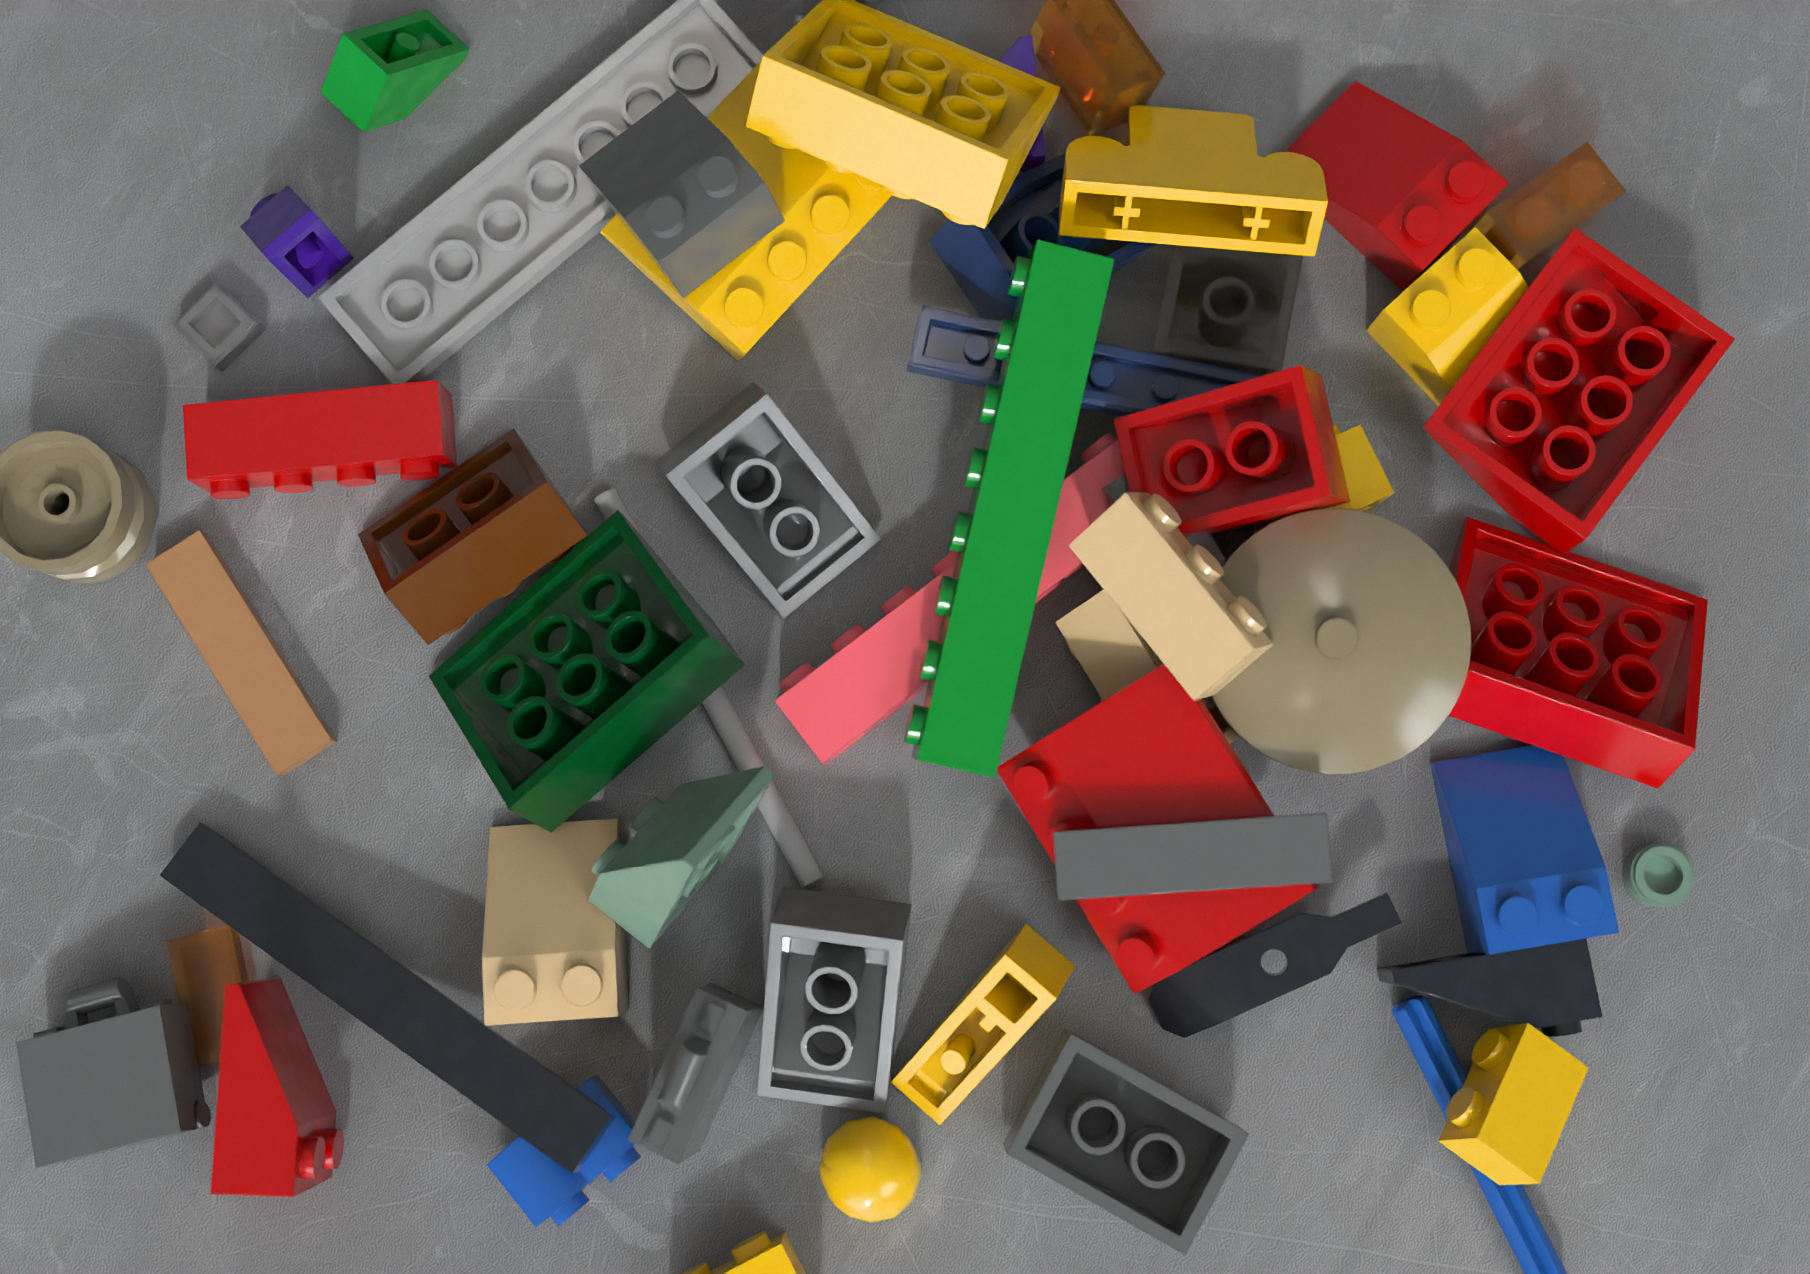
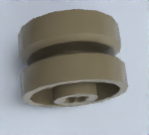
(72, 507)

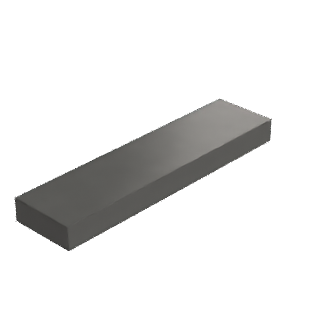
(1193, 856)

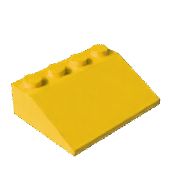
(900, 108)
(820, 215)

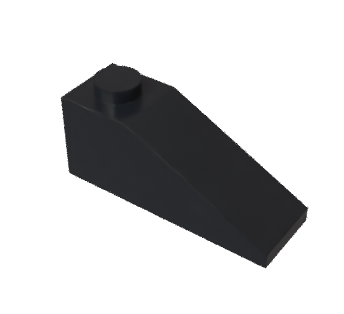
(1535, 985)

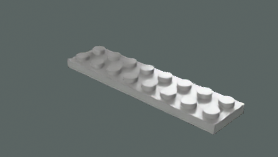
(528, 199)

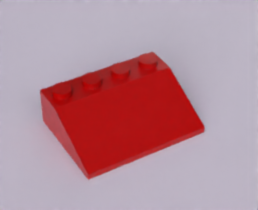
(1575, 390)
(1578, 655)
(1147, 762)

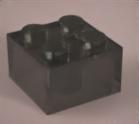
(1228, 308)

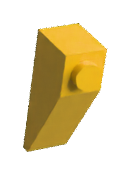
(984, 1024)

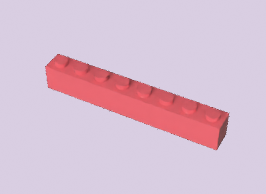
(880, 667)

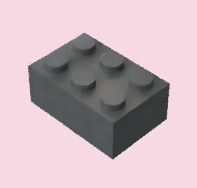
(1125, 1141)

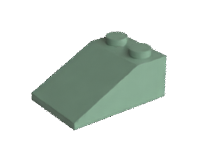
(675, 851)

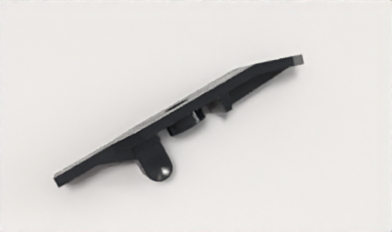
(1235, 981)

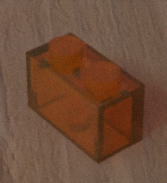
(1095, 60)
(1550, 207)

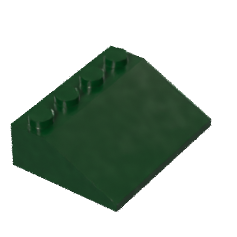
(583, 673)

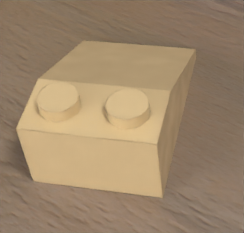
(543, 941)

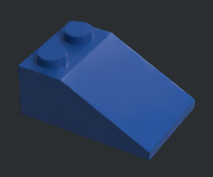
(1521, 851)

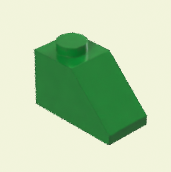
(391, 68)

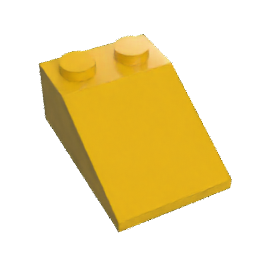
(1449, 314)

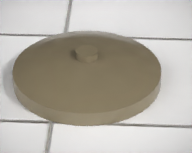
(1361, 639)

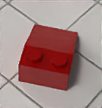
(1396, 181)
(1238, 452)
(272, 1103)

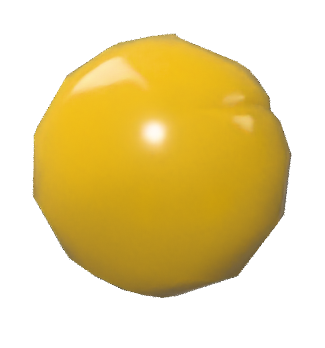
(870, 1169)

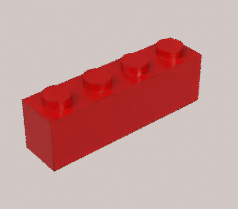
(320, 438)

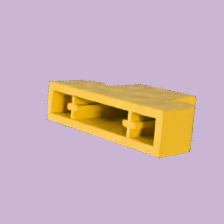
(1192, 184)

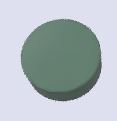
(1658, 875)

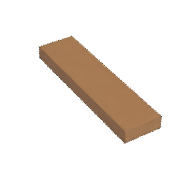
(241, 653)

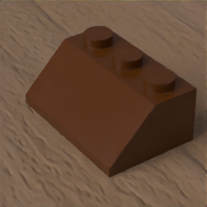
(470, 537)

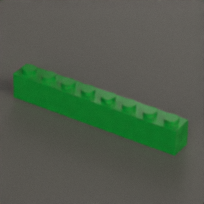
(1010, 509)

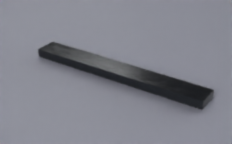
(389, 998)

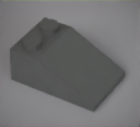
(683, 192)
(768, 499)
(832, 999)

